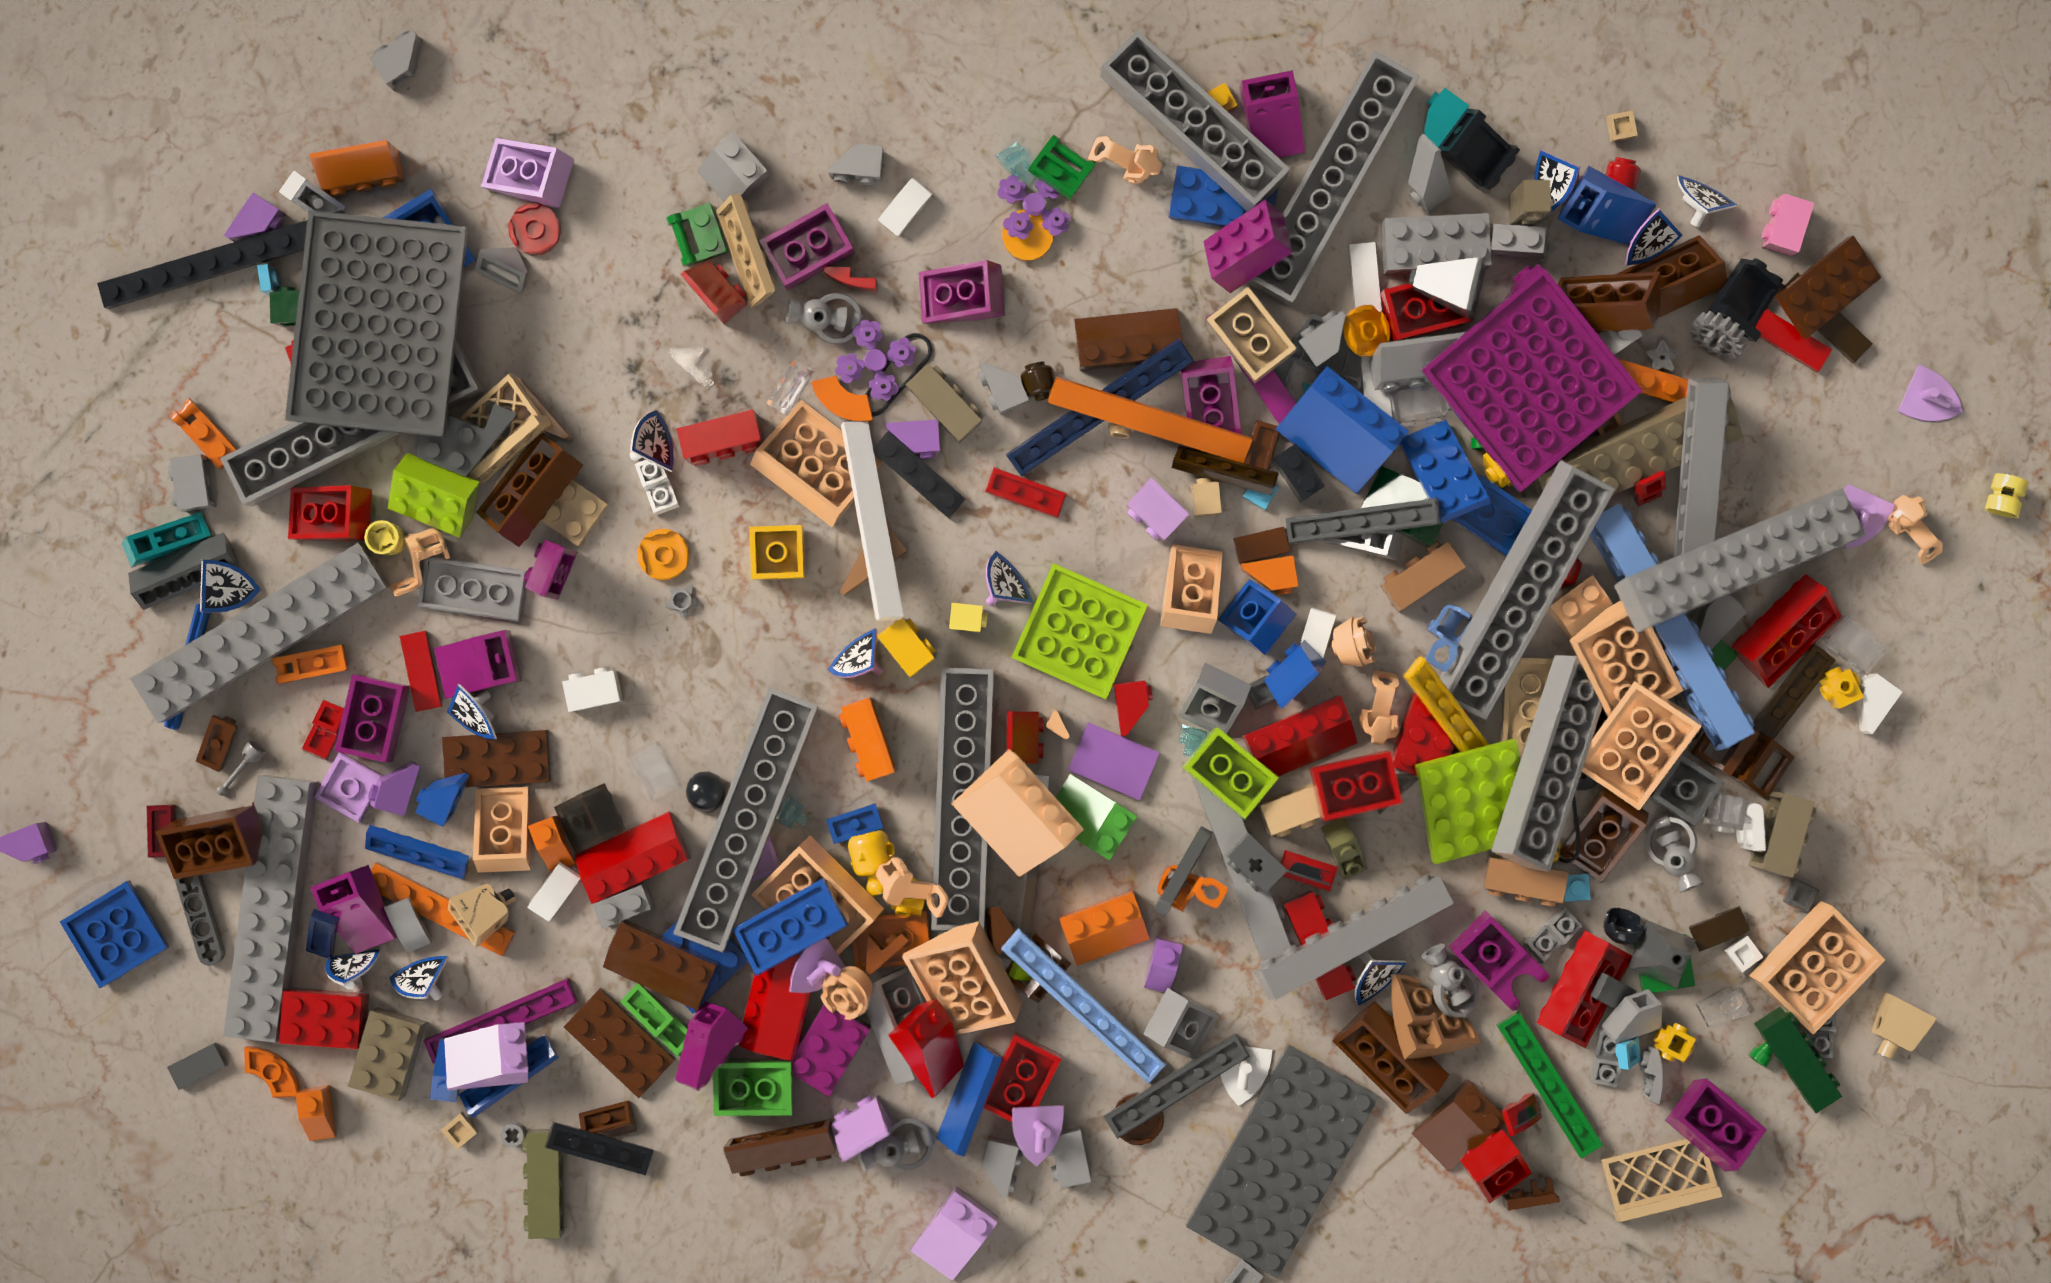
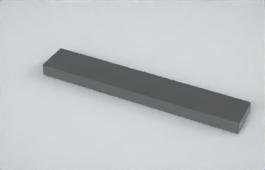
(1363, 521)
(1176, 1086)

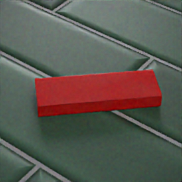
(1788, 340)
(1025, 492)
(421, 671)

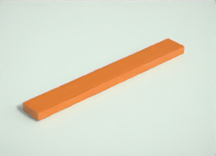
(1149, 420)

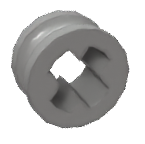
(505, 1133)

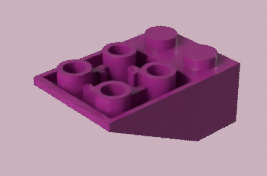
(1274, 112)
(478, 663)
(359, 908)
(706, 1045)

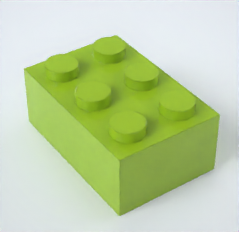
(433, 495)
(1229, 772)

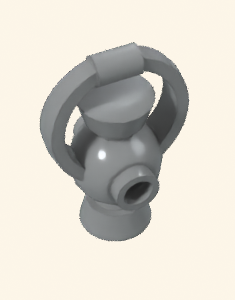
(826, 316)
(1675, 852)
(1447, 976)
(898, 1147)

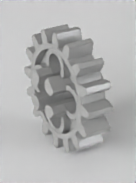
(1730, 343)

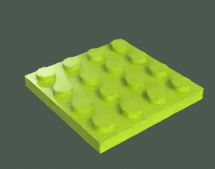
(1079, 631)
(1466, 798)

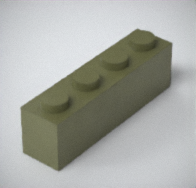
(544, 1187)

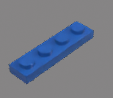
(417, 852)
(539, 1055)

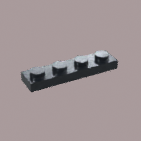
(918, 474)
(599, 1148)

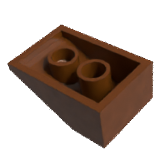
(1605, 833)
(1459, 1125)

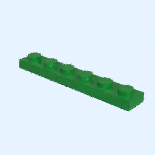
(1549, 1085)

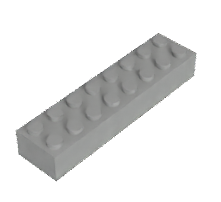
(1194, 121)
(1549, 767)

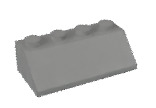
(1401, 362)
(890, 1002)

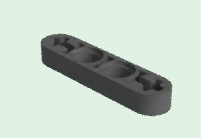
(1183, 871)
(195, 917)

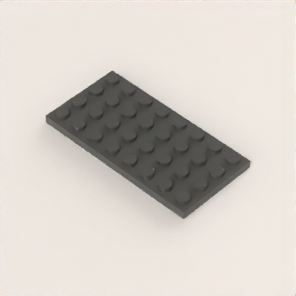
(1282, 1161)

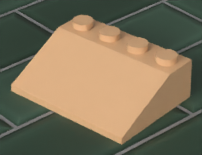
(809, 463)
(1618, 656)
(1639, 744)
(1017, 814)
(810, 864)
(1817, 967)
(965, 978)

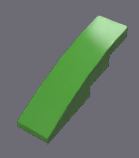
(656, 1017)

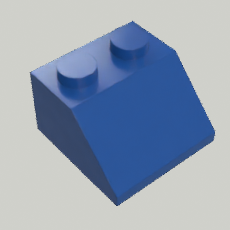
(1257, 616)
(1293, 672)

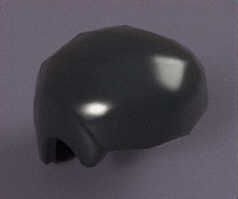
(705, 792)
(1623, 926)

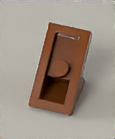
(877, 955)

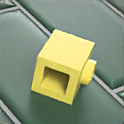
(967, 617)

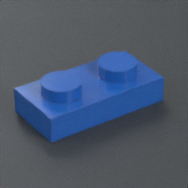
(854, 823)

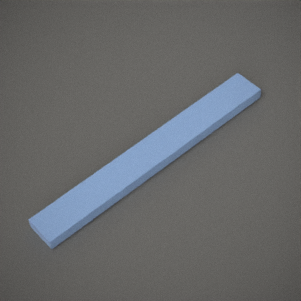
(1083, 1006)

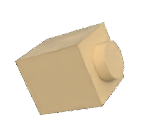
(1206, 498)

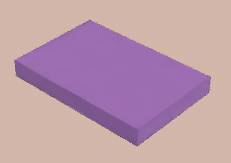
(1113, 761)

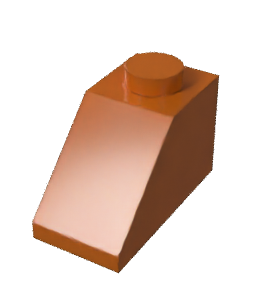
(1273, 574)
(552, 842)
(316, 1112)

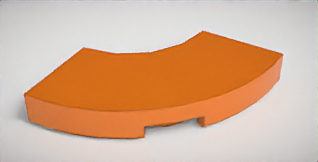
(842, 402)
(272, 1070)

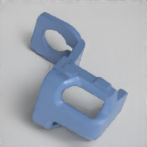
(1446, 635)

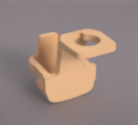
(1138, 164)
(1907, 518)
(415, 545)
(1378, 720)
(898, 885)

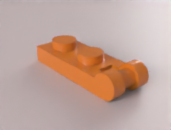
(203, 432)
(311, 664)

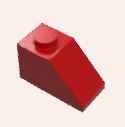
(1131, 703)

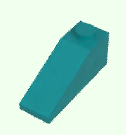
(1442, 115)
(164, 539)

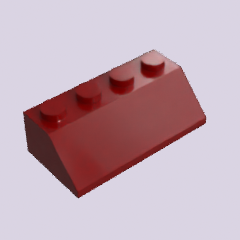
(1787, 630)
(1302, 737)
(631, 857)
(1570, 1007)
(774, 1013)

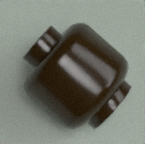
(1038, 380)

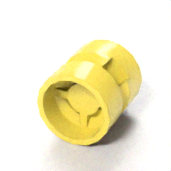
(2004, 504)
(385, 538)

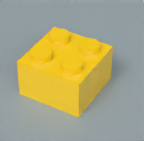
(777, 552)
(907, 647)

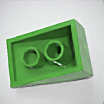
(1101, 818)
(752, 1088)

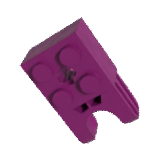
(1500, 965)

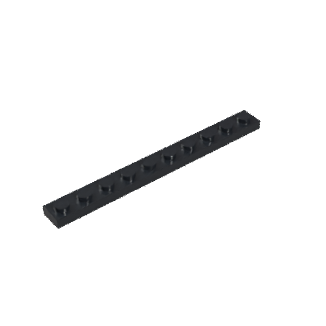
(204, 265)

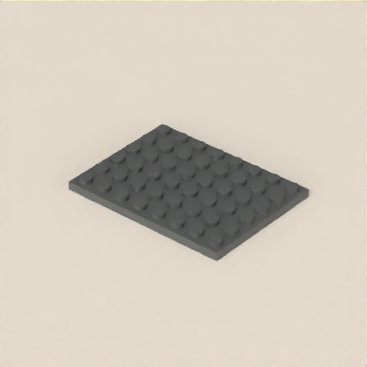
(376, 323)

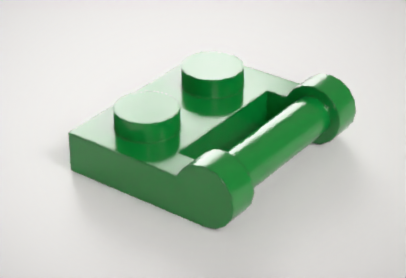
(1057, 172)
(705, 232)

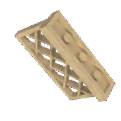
(518, 437)
(1665, 1201)

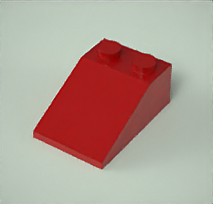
(715, 290)
(329, 513)
(929, 1045)

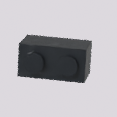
(1298, 473)

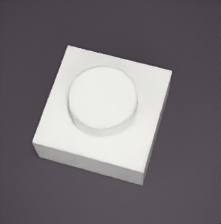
(1743, 953)

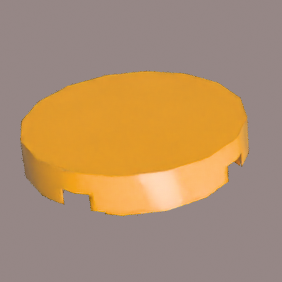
(1032, 247)
(1365, 330)
(663, 554)

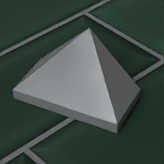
(503, 266)

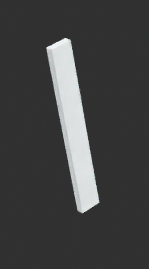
(1367, 292)
(872, 521)

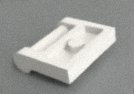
(1753, 831)

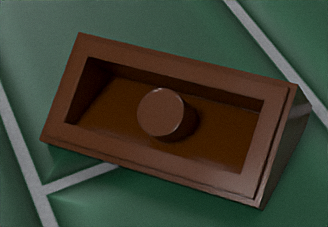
(609, 1120)

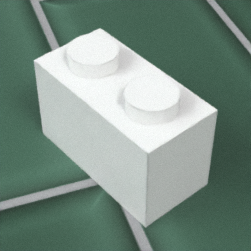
(593, 690)

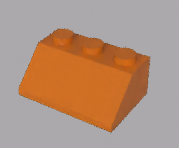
(357, 168)
(867, 739)
(1104, 927)

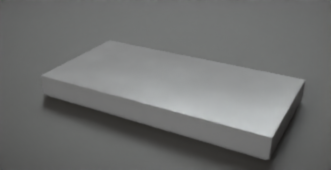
(472, 588)

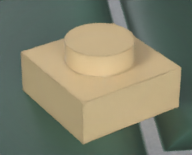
(1621, 126)
(459, 1130)

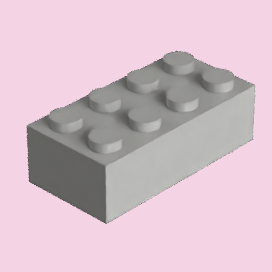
(1433, 240)

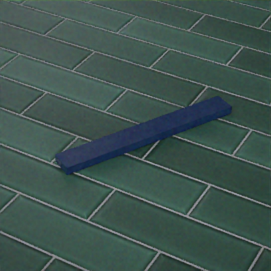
(1075, 424)

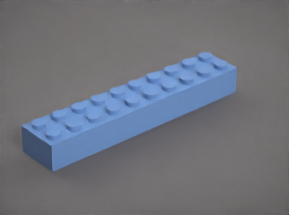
(1691, 660)

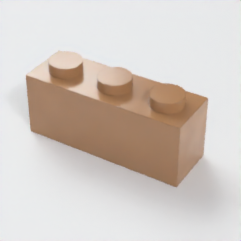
(1421, 575)
(1525, 883)

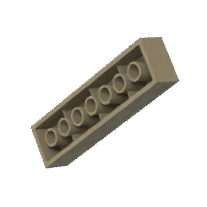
(1637, 448)

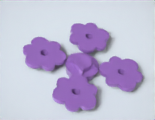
(1033, 205)
(875, 360)

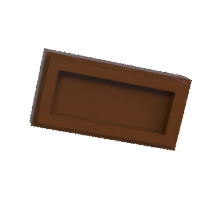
(1263, 445)
(1261, 545)

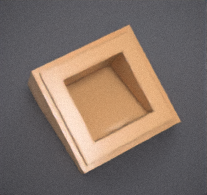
(1056, 725)

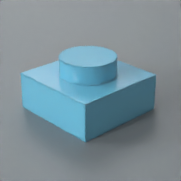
(268, 278)
(1258, 498)
(1577, 887)
(1628, 1053)

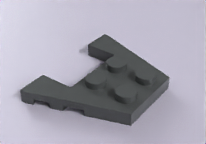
(1344, 362)
(464, 441)

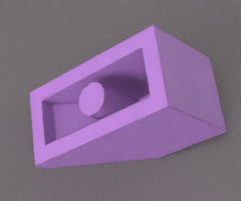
(254, 219)
(918, 436)
(394, 789)
(29, 843)
(1163, 964)

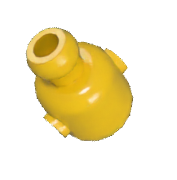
(867, 854)

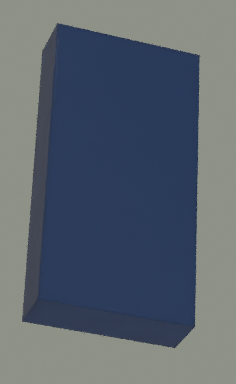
(322, 934)

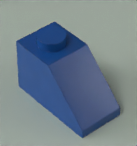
(441, 798)
(439, 1080)

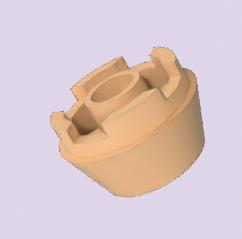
(1354, 643)
(847, 992)

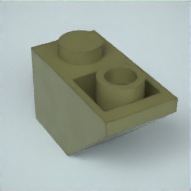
(1344, 848)

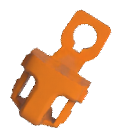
(1193, 887)

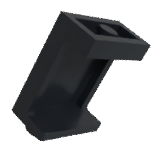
(1477, 150)
(1747, 295)

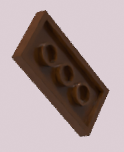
(1828, 287)
(498, 761)
(619, 1043)

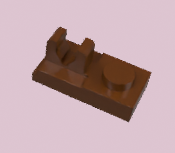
(217, 742)
(1519, 1199)

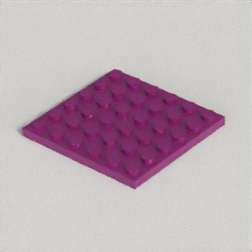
(1531, 380)

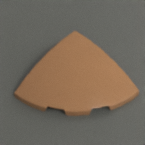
(1422, 1026)

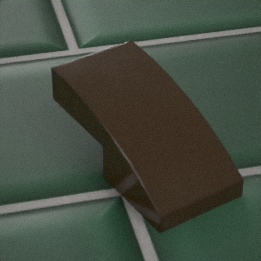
(1719, 928)

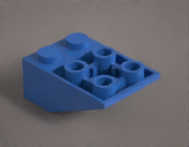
(1605, 208)

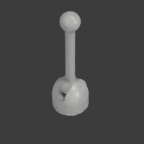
(251, 753)

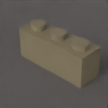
(1530, 202)
(945, 402)

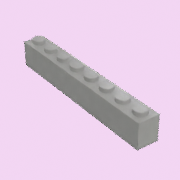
(1701, 463)
(1258, 907)
(1353, 937)

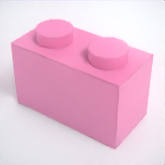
(1787, 224)

